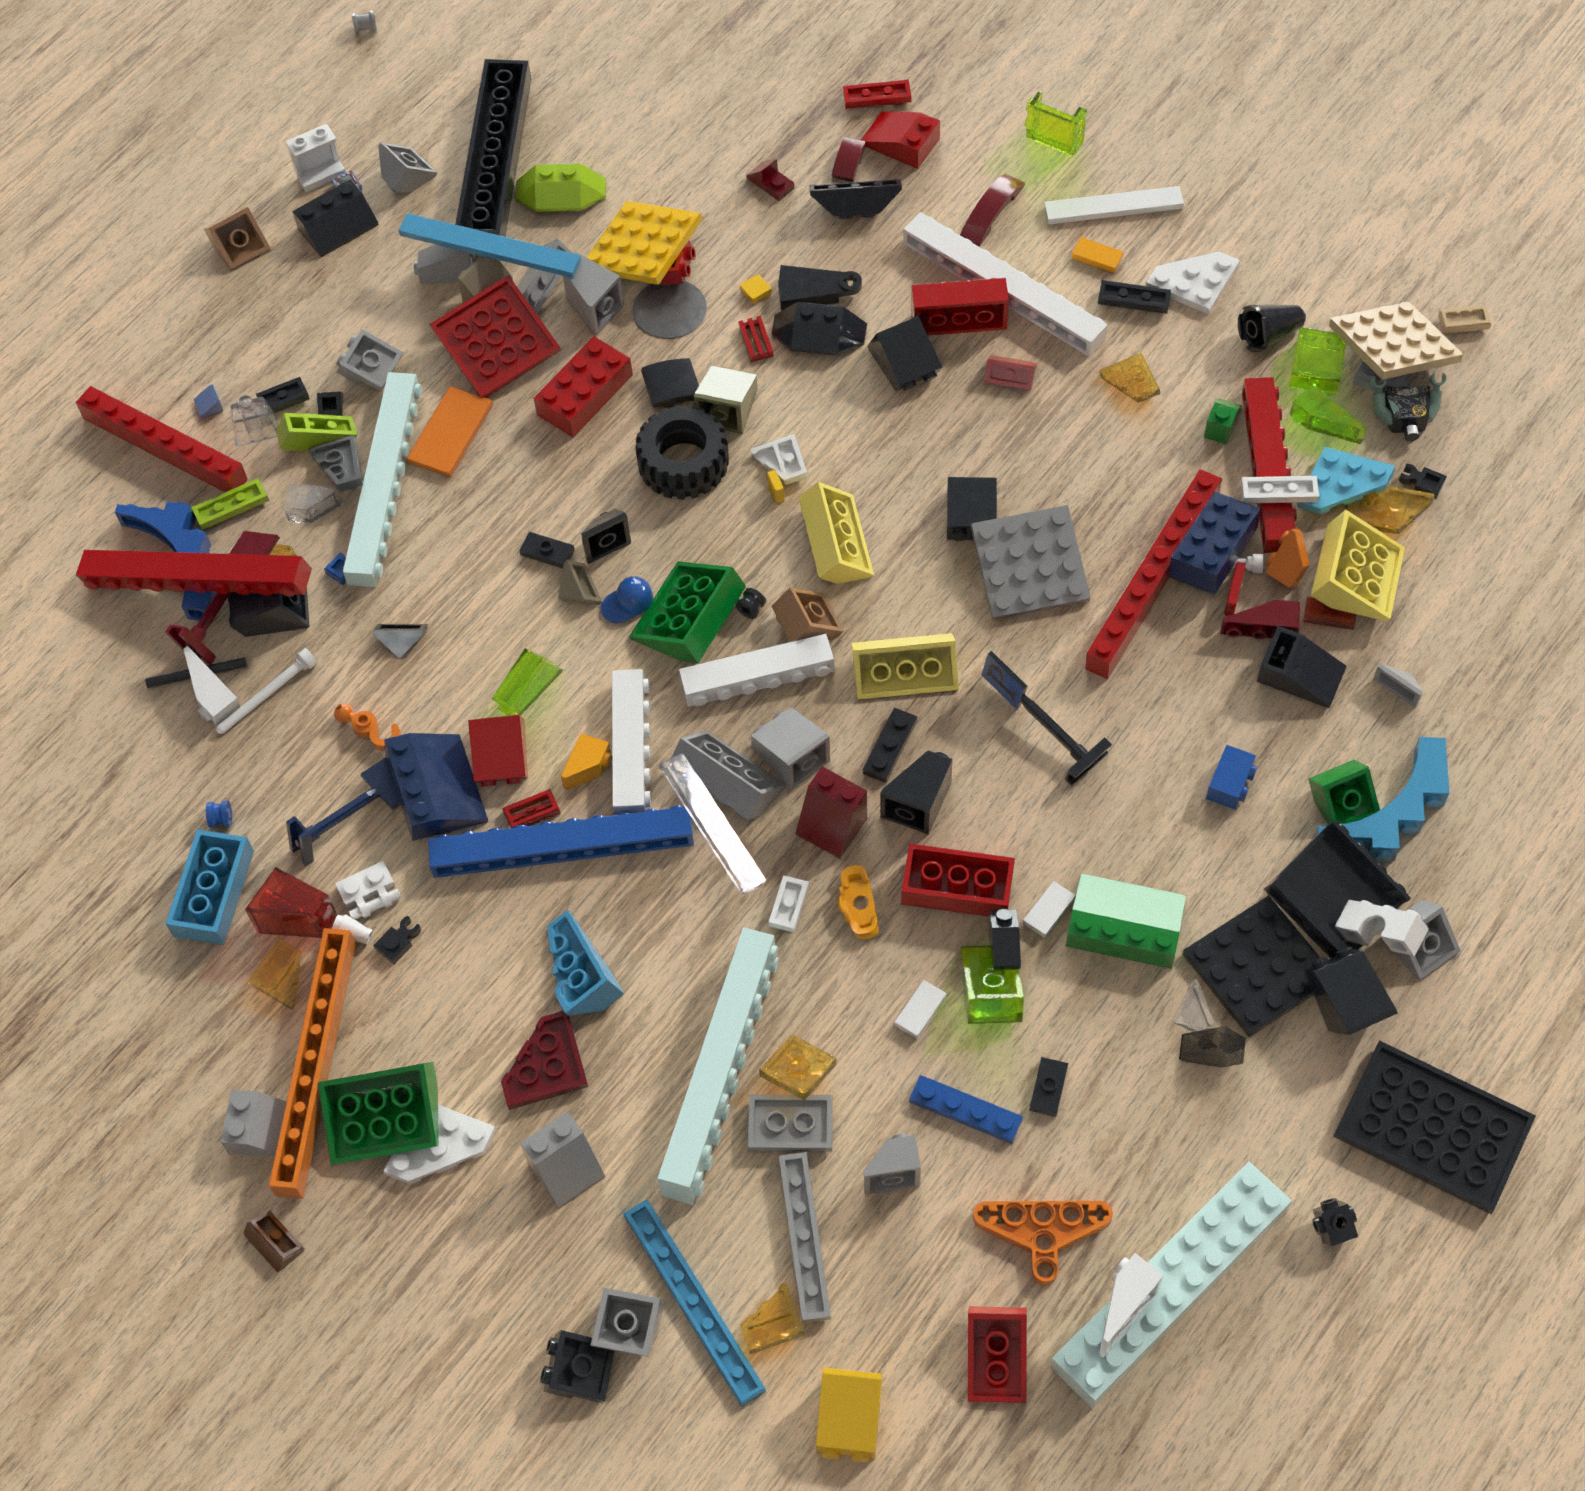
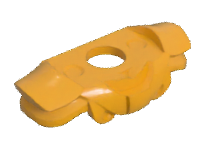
(854, 885)

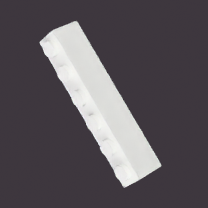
(757, 670)
(629, 741)

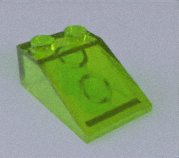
(990, 993)

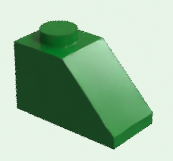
(1222, 420)

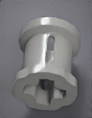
(364, 21)

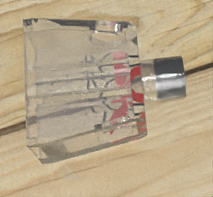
(252, 421)

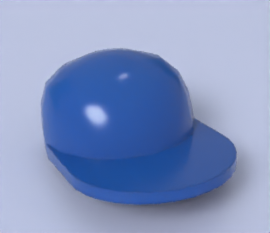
(628, 601)

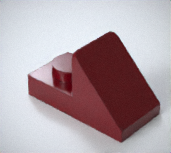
(770, 179)

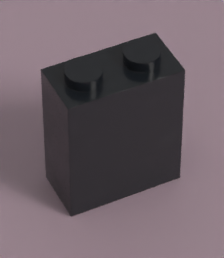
(969, 502)

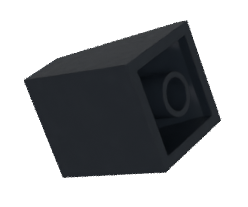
(905, 354)
(264, 614)
(918, 792)
(1349, 992)

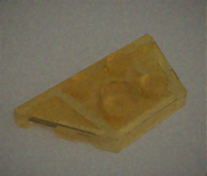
(1391, 509)

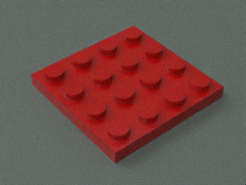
(495, 337)

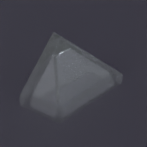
(1194, 1011)

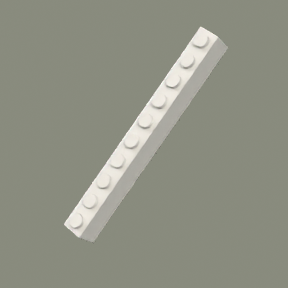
(1025, 295)

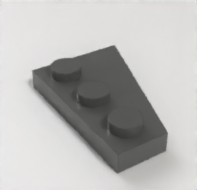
(340, 462)

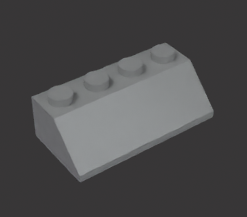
(730, 774)

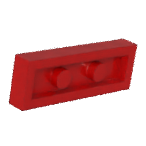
(877, 94)

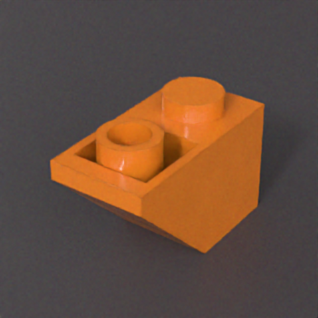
(1290, 560)

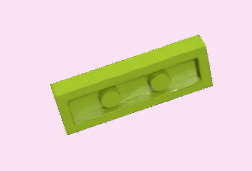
(230, 504)

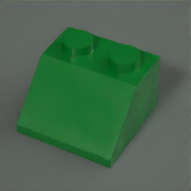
(1345, 793)

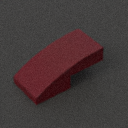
(848, 159)

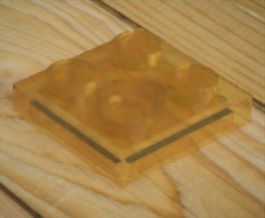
(798, 1067)

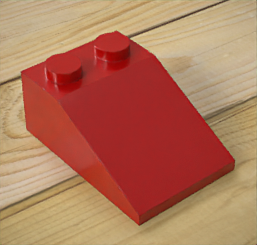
(903, 136)
(997, 1354)

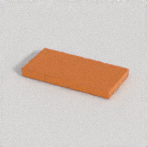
(450, 431)

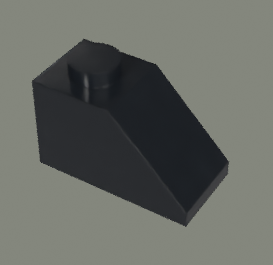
(1004, 939)

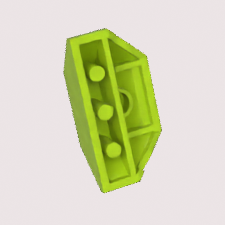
(560, 188)

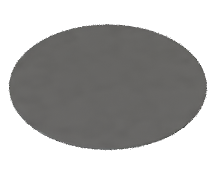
(669, 309)

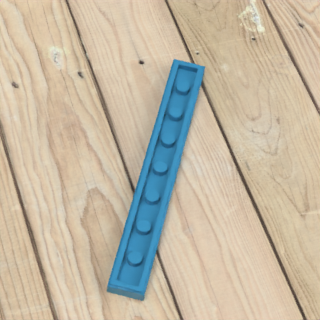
(490, 245)
(694, 1303)

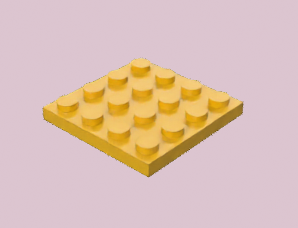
(644, 241)

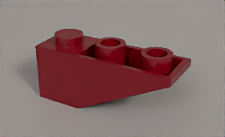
(1263, 620)

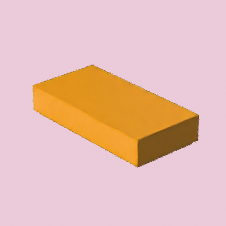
(1097, 254)

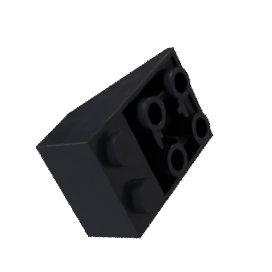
(1301, 668)

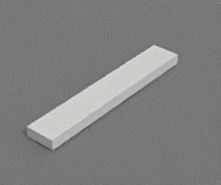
(1113, 205)

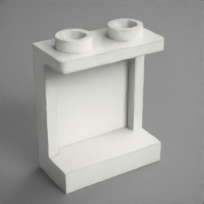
(315, 157)

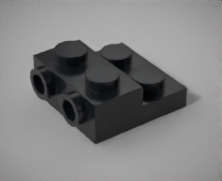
(576, 1367)

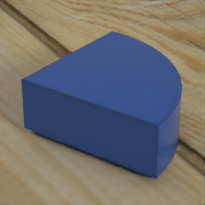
(335, 568)

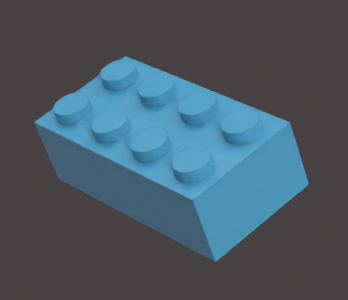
(210, 887)

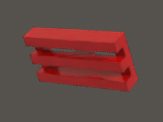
(752, 324)
(1234, 588)
(532, 814)

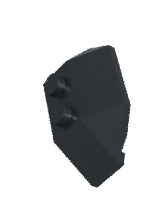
(856, 197)
(819, 329)

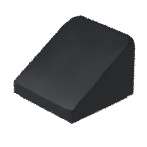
(330, 403)

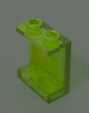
(1055, 127)
(1317, 360)

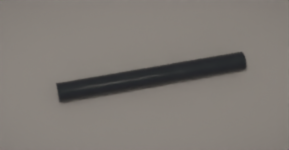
(185, 674)

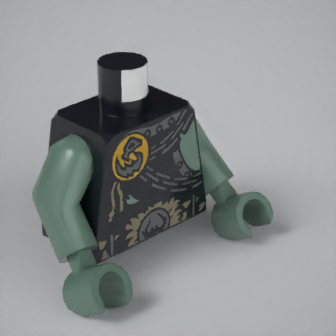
(1407, 408)

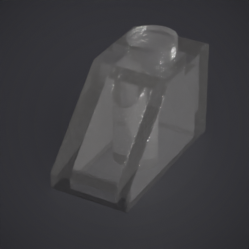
(310, 502)

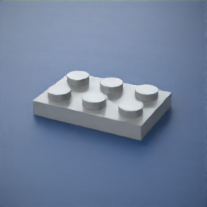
(790, 1123)

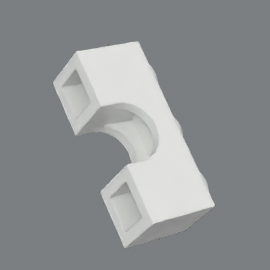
(1401, 929)

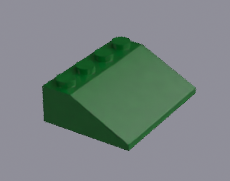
(689, 610)
(1126, 921)
(380, 1113)

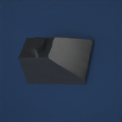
(605, 535)

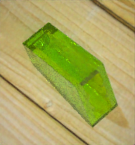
(525, 682)

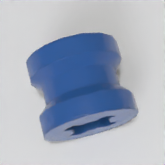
(218, 813)

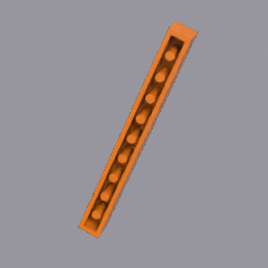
(312, 1064)

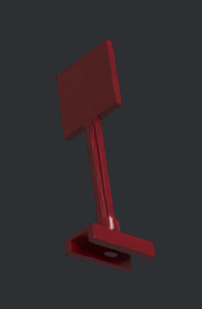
(248, 543)

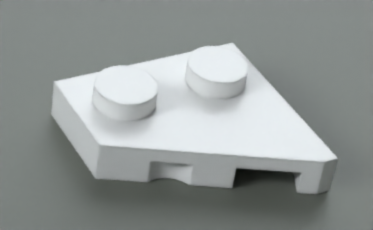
(783, 457)

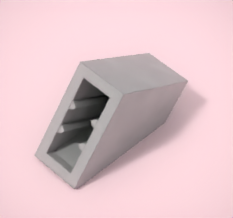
(441, 264)

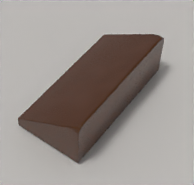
(272, 1240)

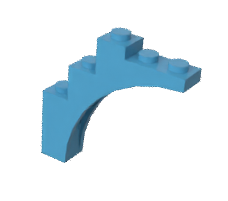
(1406, 812)

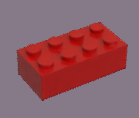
(961, 306)
(583, 386)
(956, 880)

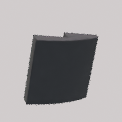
(670, 382)

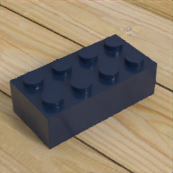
(1214, 542)

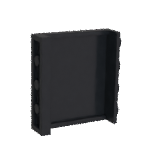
(1325, 878)

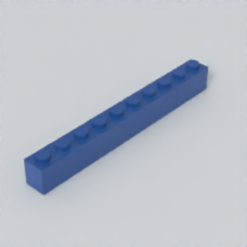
(560, 841)

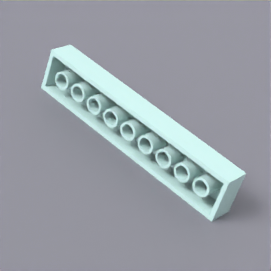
(718, 1067)
(1190, 1268)

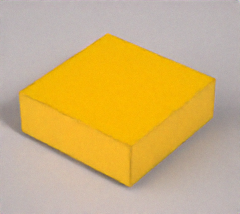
(755, 289)
(775, 487)

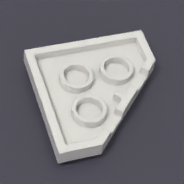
(1196, 280)
(459, 1140)

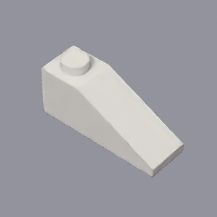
(213, 697)

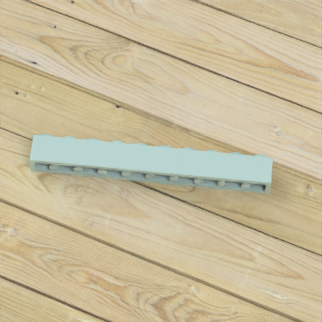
(382, 480)

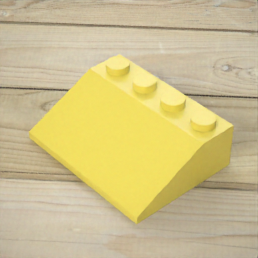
(1358, 568)

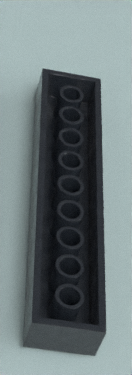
(494, 146)

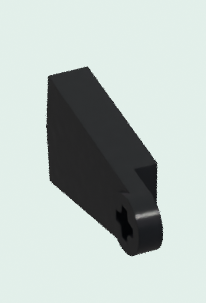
(815, 285)

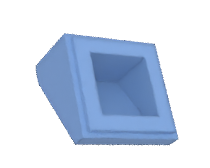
(208, 402)

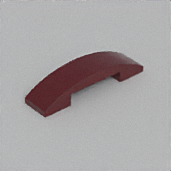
(989, 207)

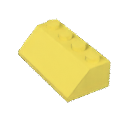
(835, 534)
(905, 666)

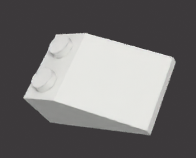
(1133, 1290)

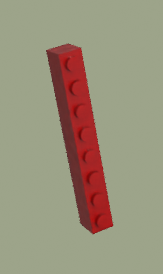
(161, 440)
(1268, 455)

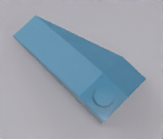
(580, 972)

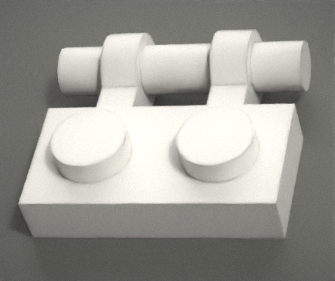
(365, 885)

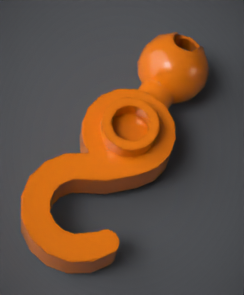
(363, 724)

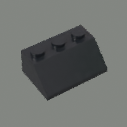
(335, 218)

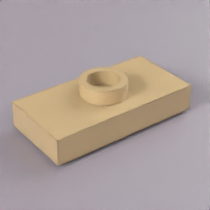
(1464, 319)

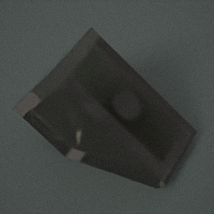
(1213, 1047)

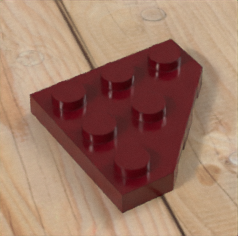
(545, 1064)

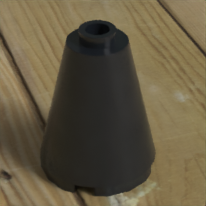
(1268, 324)

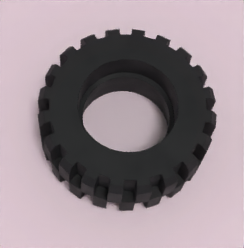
(679, 427)

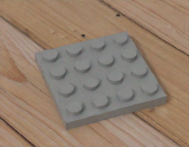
(1030, 562)

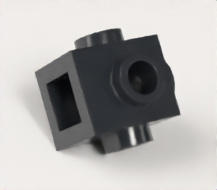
(1335, 1221)

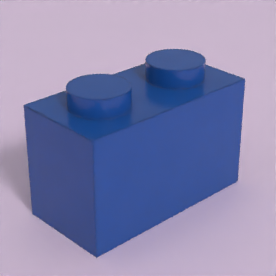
(1231, 777)

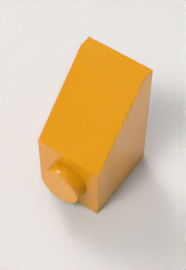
(586, 761)

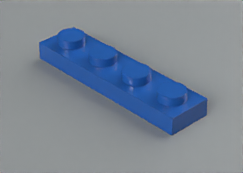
(966, 1109)

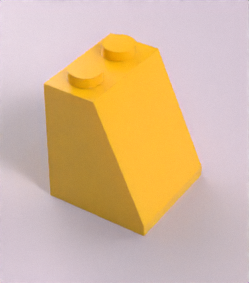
(849, 1414)

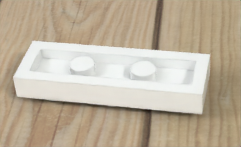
(1279, 489)

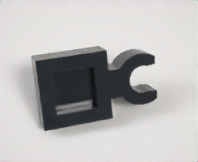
(1424, 481)
(396, 942)

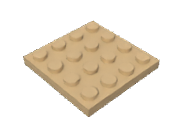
(1395, 340)

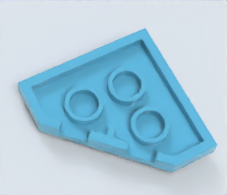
(1346, 479)

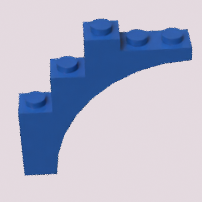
(175, 529)

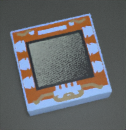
(345, 177)

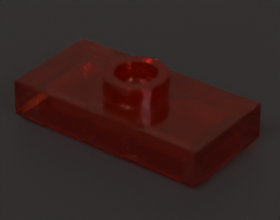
(1321, 614)

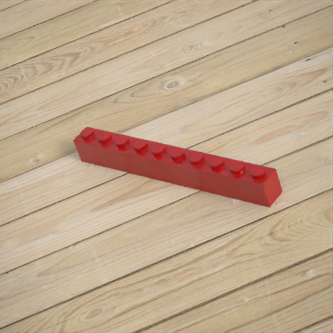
(194, 572)
(1148, 579)

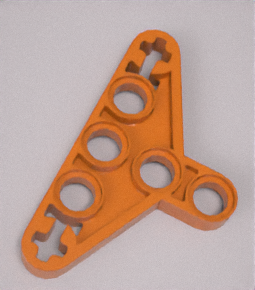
(1028, 1229)

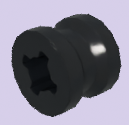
(750, 603)

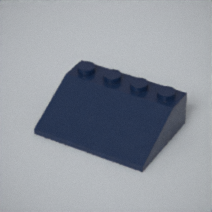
(434, 783)

